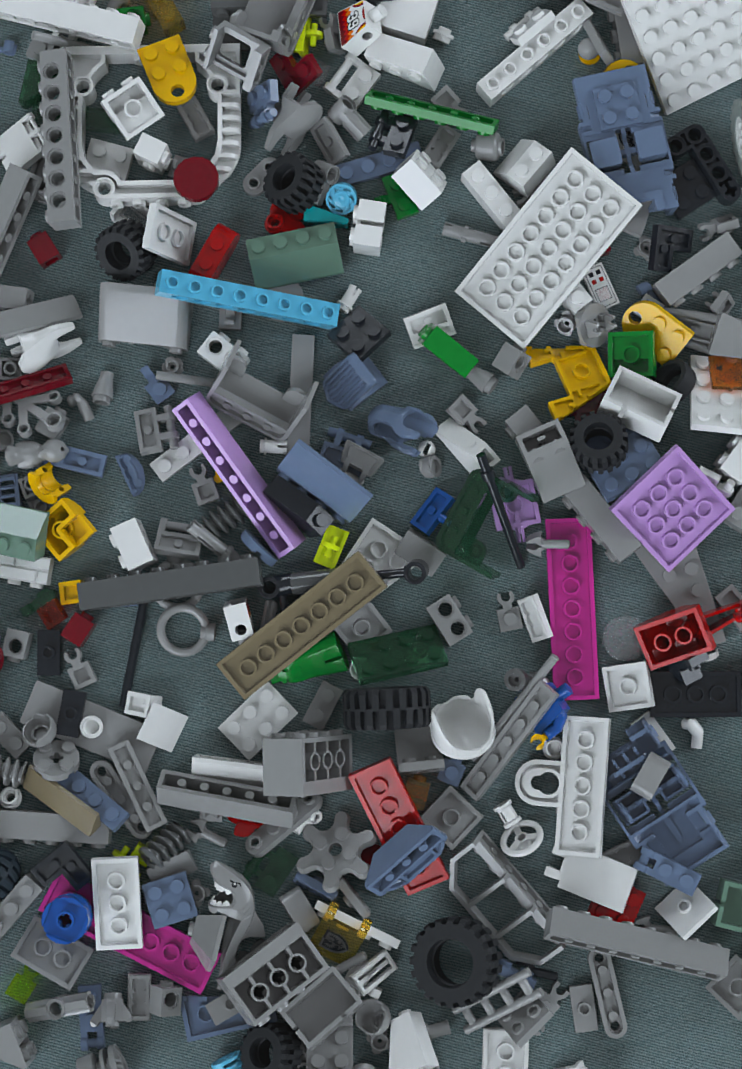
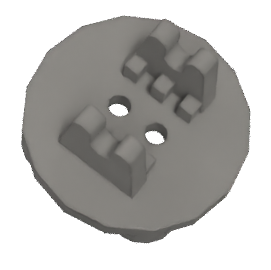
(594, 324)

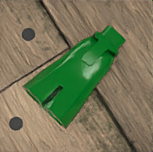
(322, 659)

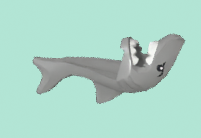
(239, 906)

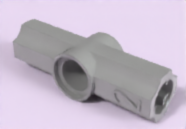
(48, 1008)

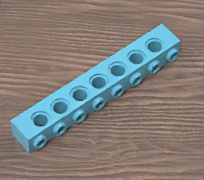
(246, 299)

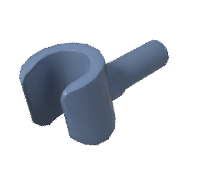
(9, 48)
(645, 287)

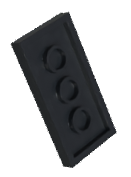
(711, 696)

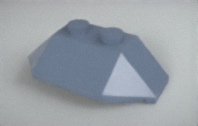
(404, 857)

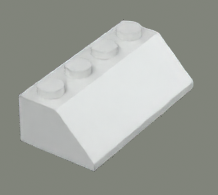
(228, 769)

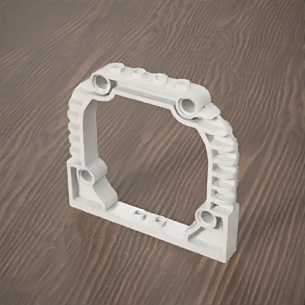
(92, 64)

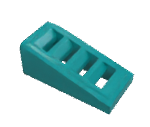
(318, 216)

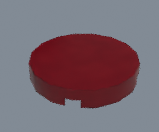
(196, 179)

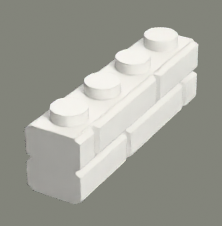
(17, 570)

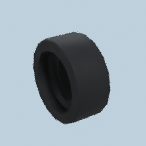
(673, 368)

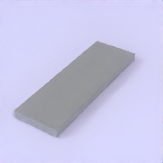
(116, 726)

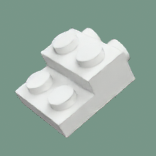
(131, 107)

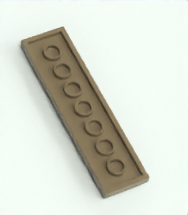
(301, 625)

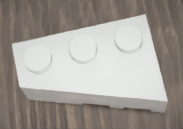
(406, 60)

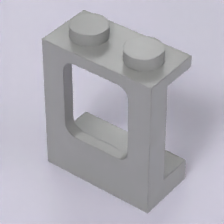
(256, 62)

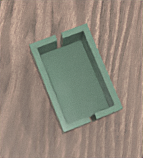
(730, 905)

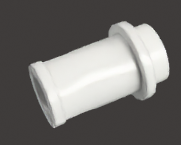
(349, 299)
(272, 446)

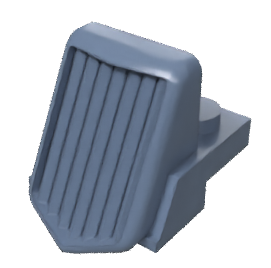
(352, 382)

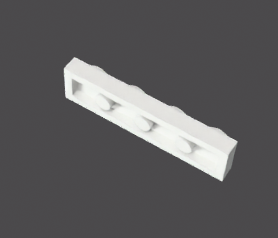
(385, 940)

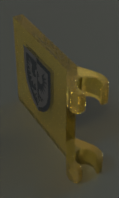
(338, 939)

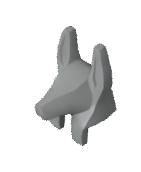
(293, 119)

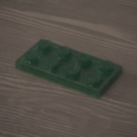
(397, 654)

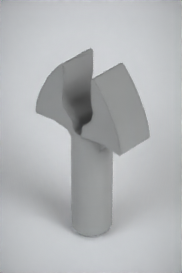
(542, 544)
(207, 834)
(660, 928)

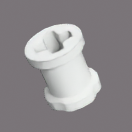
(507, 813)

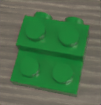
(633, 351)

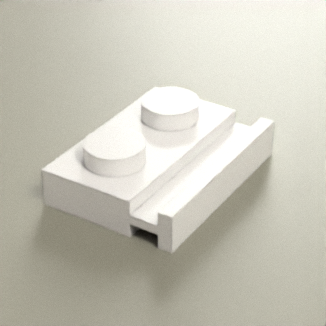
(436, 315)

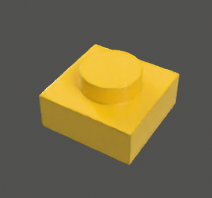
(68, 592)

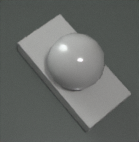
(594, 45)

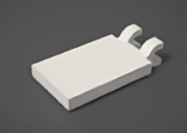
(595, 879)

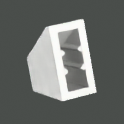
(409, 19)
(410, 1043)

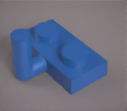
(433, 511)

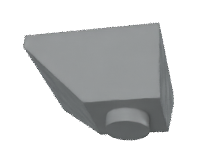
(206, 938)

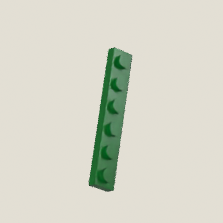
(439, 114)

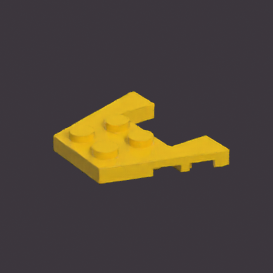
(579, 372)

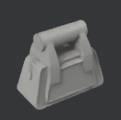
(361, 460)

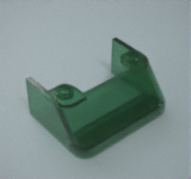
(467, 516)

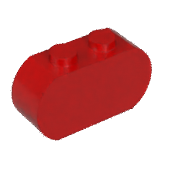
(215, 252)

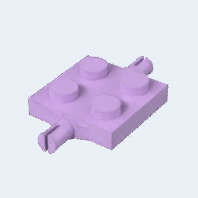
(520, 511)

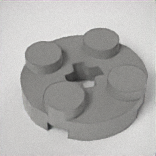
(68, 762)

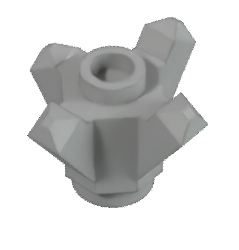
(111, 1011)

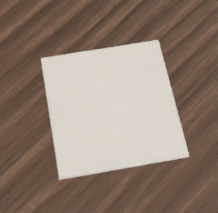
(162, 727)

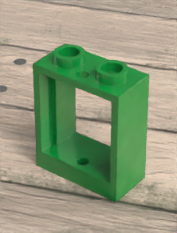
(447, 349)

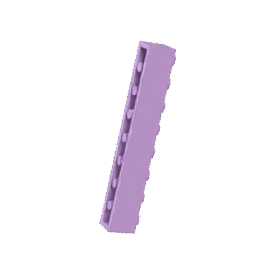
(237, 473)

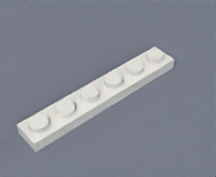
(174, 460)

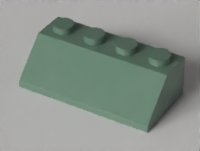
(295, 256)
(23, 532)

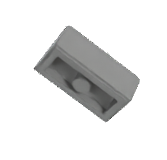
(178, 863)

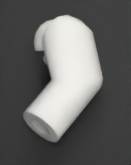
(696, 731)
(315, 818)

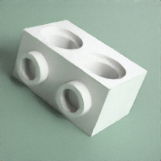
(218, 359)

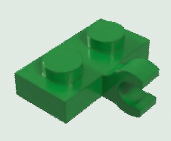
(398, 199)

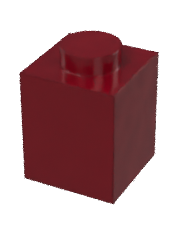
(44, 249)
(79, 628)

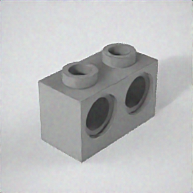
(444, 622)

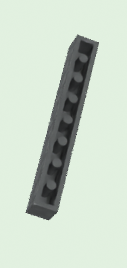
(170, 584)

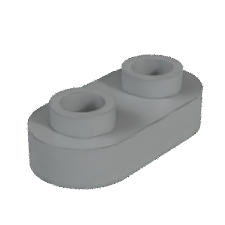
(258, 175)

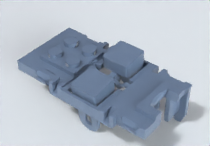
(622, 103)
(680, 830)

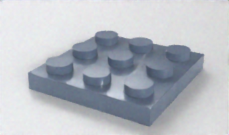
(638, 461)

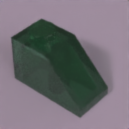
(29, 91)

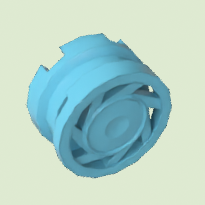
(341, 198)
(229, 1061)

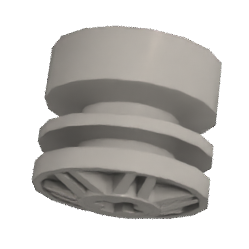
(107, 1059)

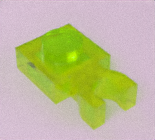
(22, 986)

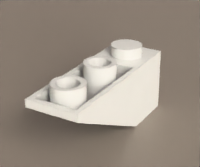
(465, 445)

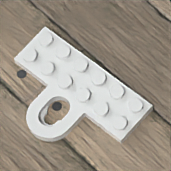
(580, 789)

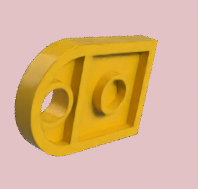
(168, 69)
(670, 333)

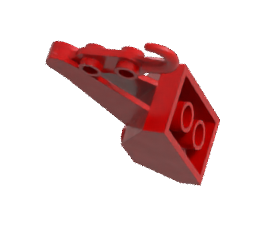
(682, 633)

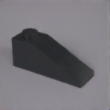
(298, 507)

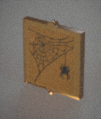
(725, 372)

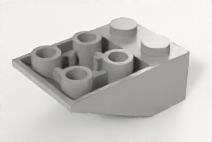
(550, 460)

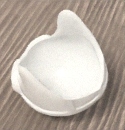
(463, 726)

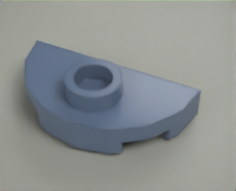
(132, 472)

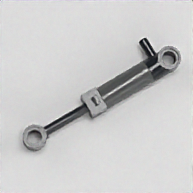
(300, 582)

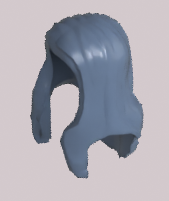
(401, 425)

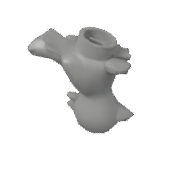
(32, 454)

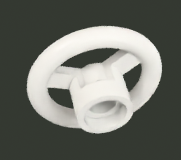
(524, 843)

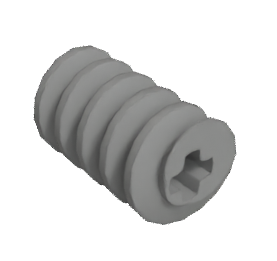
(12, 772)

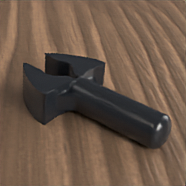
(541, 973)

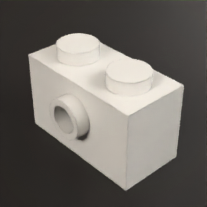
(153, 154)

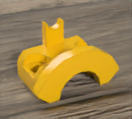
(45, 485)

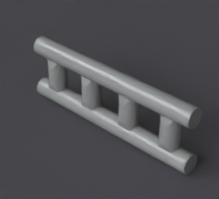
(511, 1004)

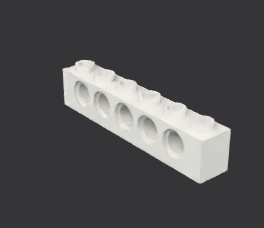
(533, 53)

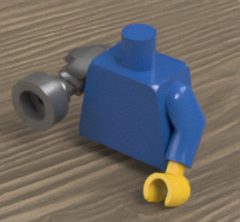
(555, 717)

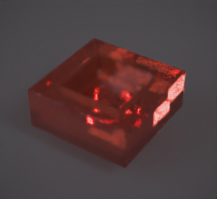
(52, 614)

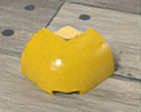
(67, 528)

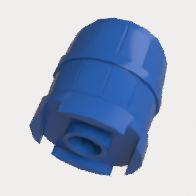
(79, 911)

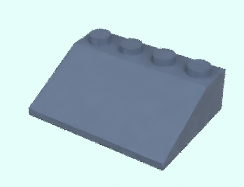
(323, 482)

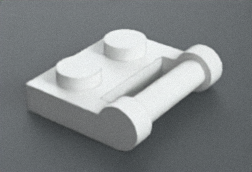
(358, 85)

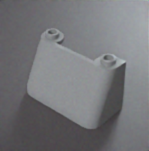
(274, 22)
(139, 317)

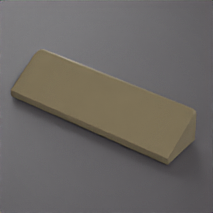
(62, 802)

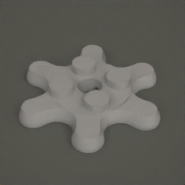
(336, 866)

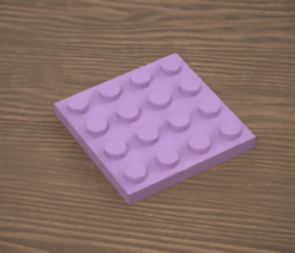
(672, 508)

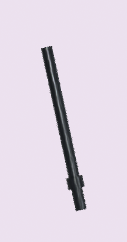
(488, 475)
(133, 653)

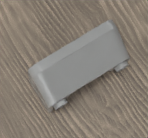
(255, 401)

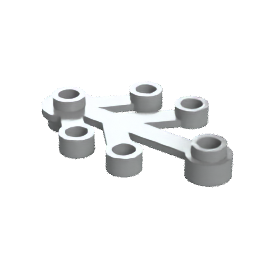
(29, 405)

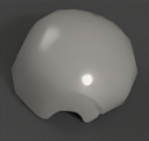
(39, 730)
(373, 1017)

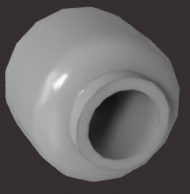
(488, 147)

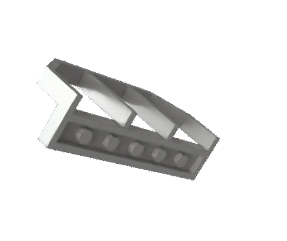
(513, 881)

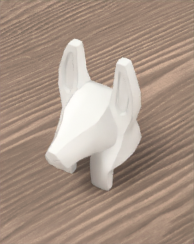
(42, 346)

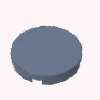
(258, 547)

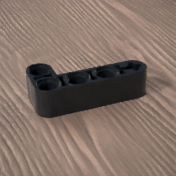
(716, 162)

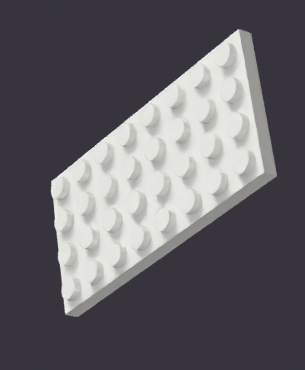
(548, 248)

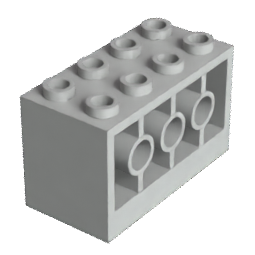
(307, 763)
(258, 968)

